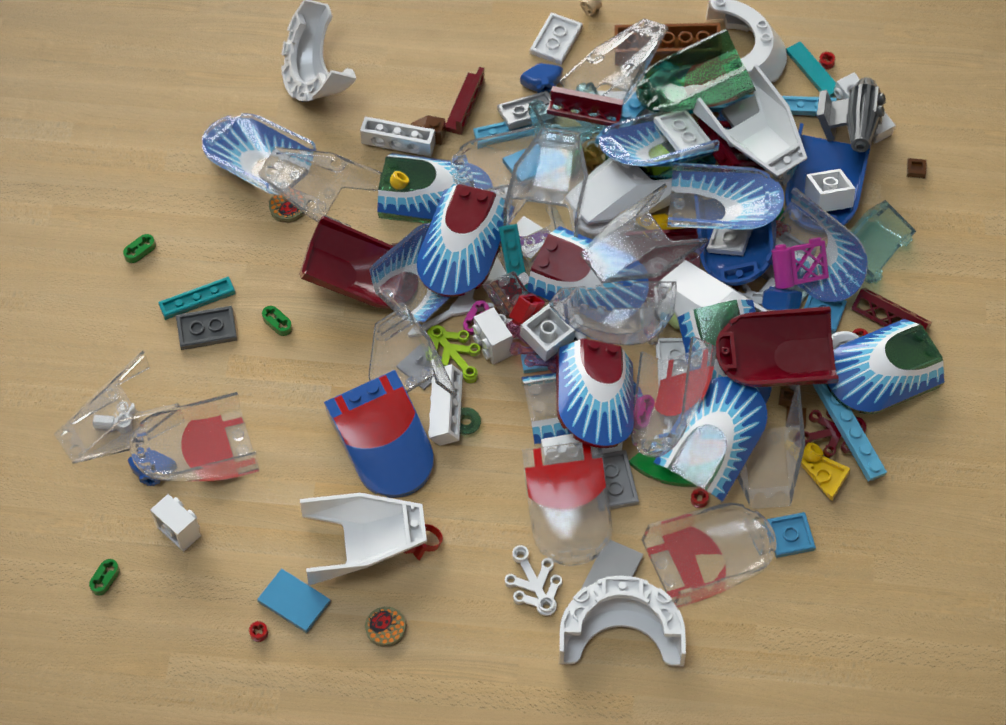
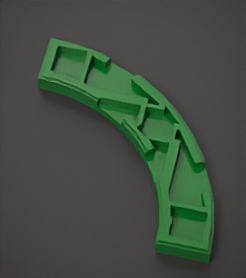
(646, 467)

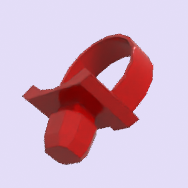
(418, 551)

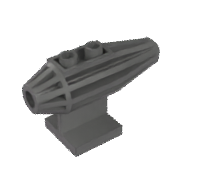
(860, 113)

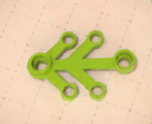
(452, 350)

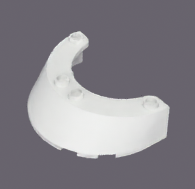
(769, 48)
(304, 66)
(622, 603)

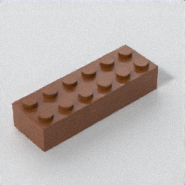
(678, 37)

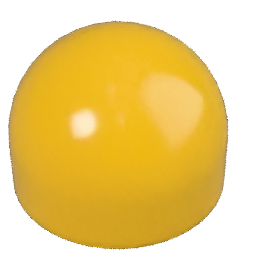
(398, 183)
(812, 453)

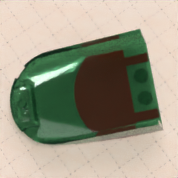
(701, 70)

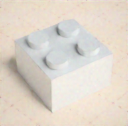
(830, 190)
(546, 332)
(492, 336)
(176, 522)

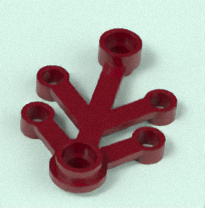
(831, 430)

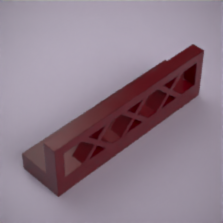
(465, 102)
(586, 104)
(889, 306)

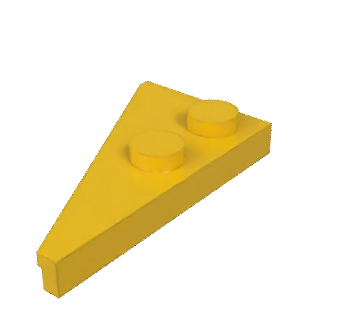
(827, 475)

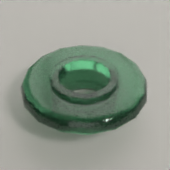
(473, 415)

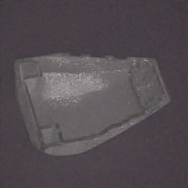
(618, 313)

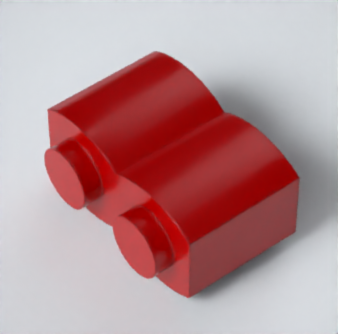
(525, 308)

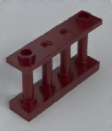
(725, 154)

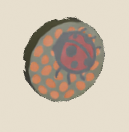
(283, 210)
(385, 626)

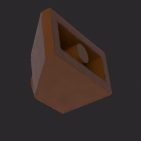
(435, 123)

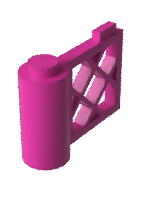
(785, 263)

